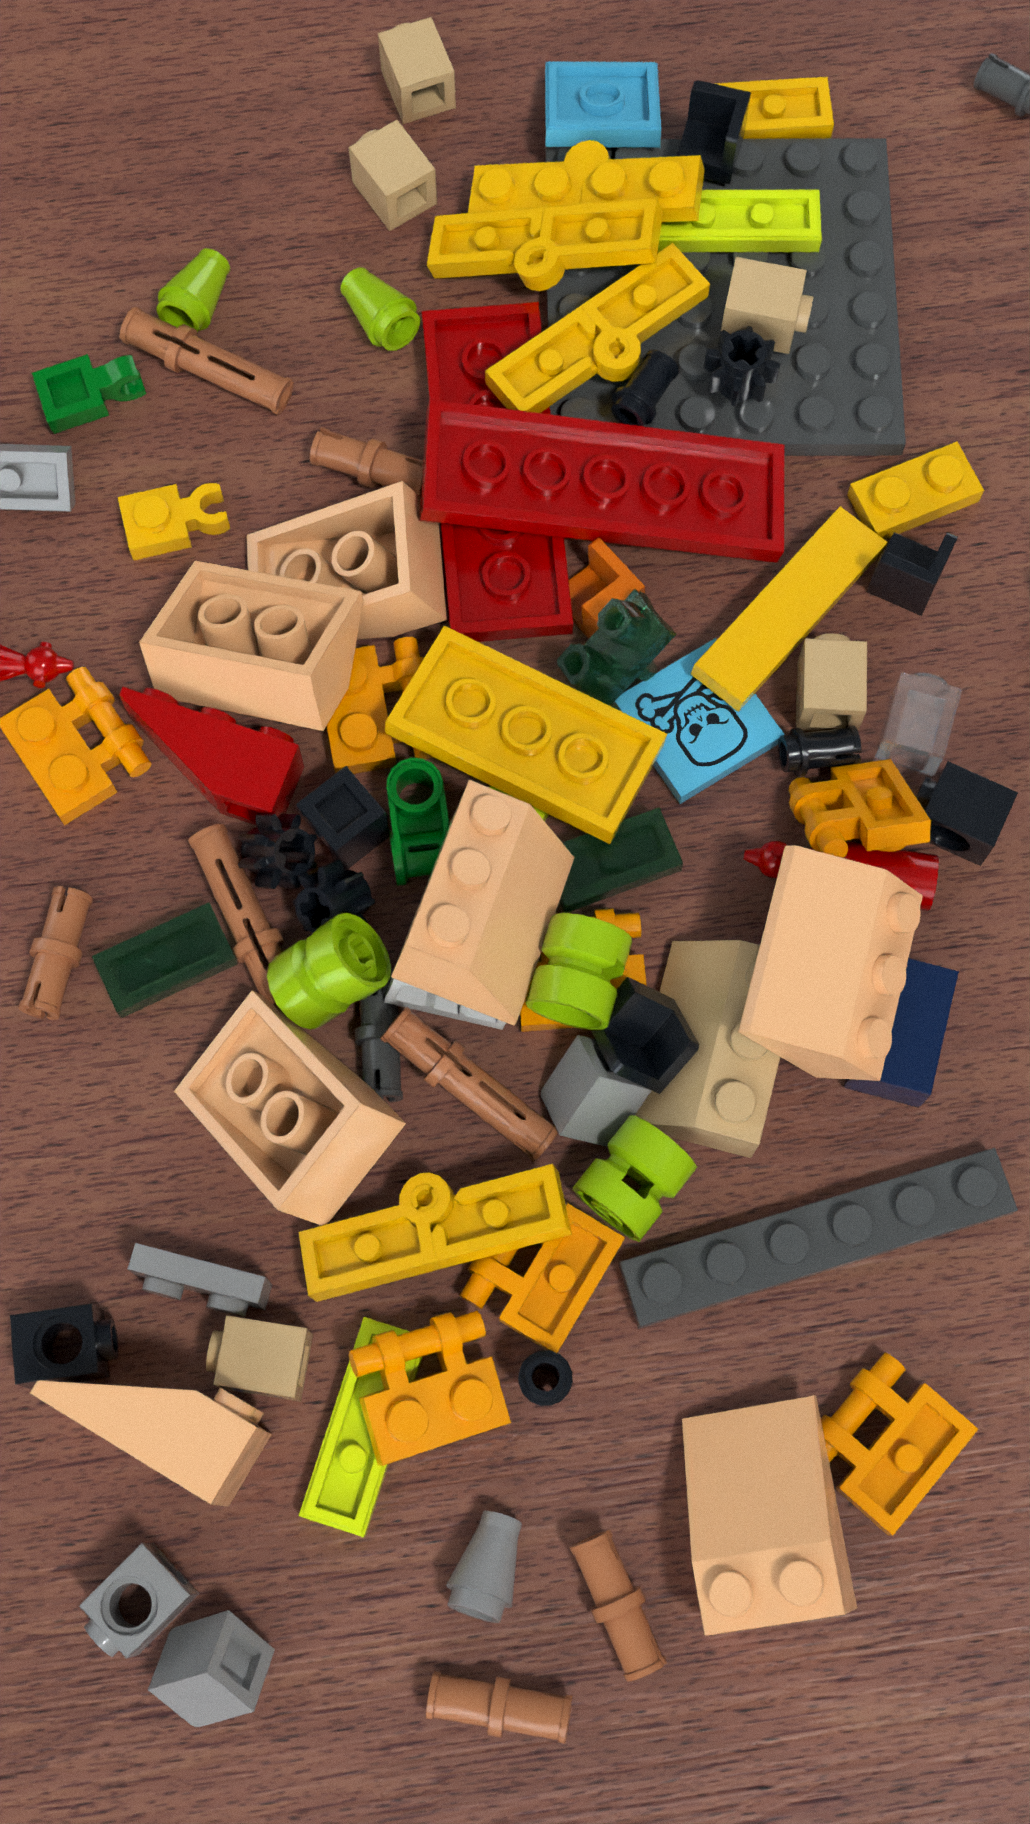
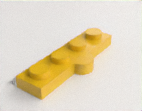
(591, 177)
(545, 240)
(599, 335)
(433, 1230)

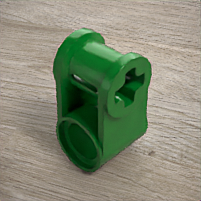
(419, 828)

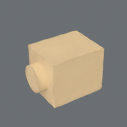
(417, 70)
(393, 174)
(768, 300)
(831, 683)
(260, 1358)

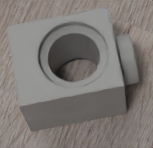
(169, 1597)

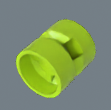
(581, 963)
(329, 971)
(649, 1160)

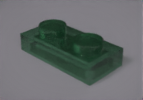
(636, 856)
(164, 960)

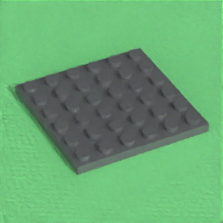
(843, 375)

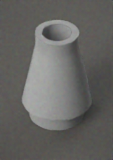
(486, 1571)

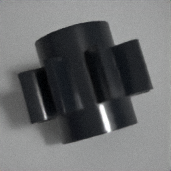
(741, 365)
(277, 851)
(330, 893)

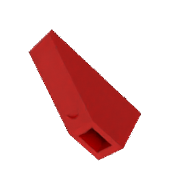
(227, 763)

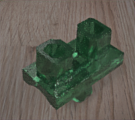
(619, 650)

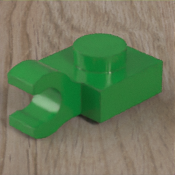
(77, 392)

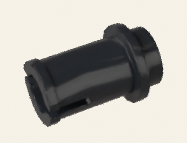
(637, 400)
(818, 749)
(553, 1362)

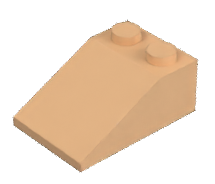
(364, 546)
(288, 1111)
(177, 1432)
(764, 1518)

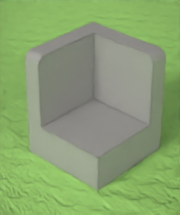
(587, 1097)
(211, 1669)

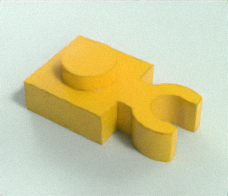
(161, 521)

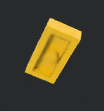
(787, 108)
(916, 491)

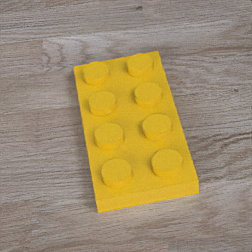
(526, 734)

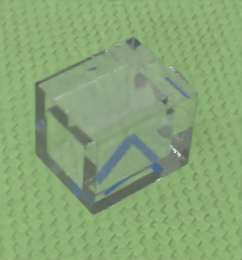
(918, 723)

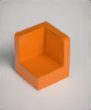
(597, 584)

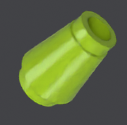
(194, 291)
(381, 309)

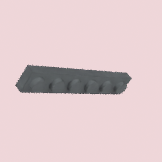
(817, 1237)

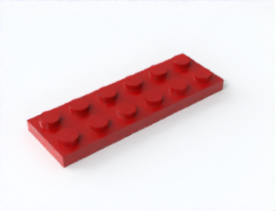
(602, 481)
(495, 579)

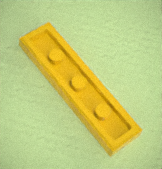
(788, 609)

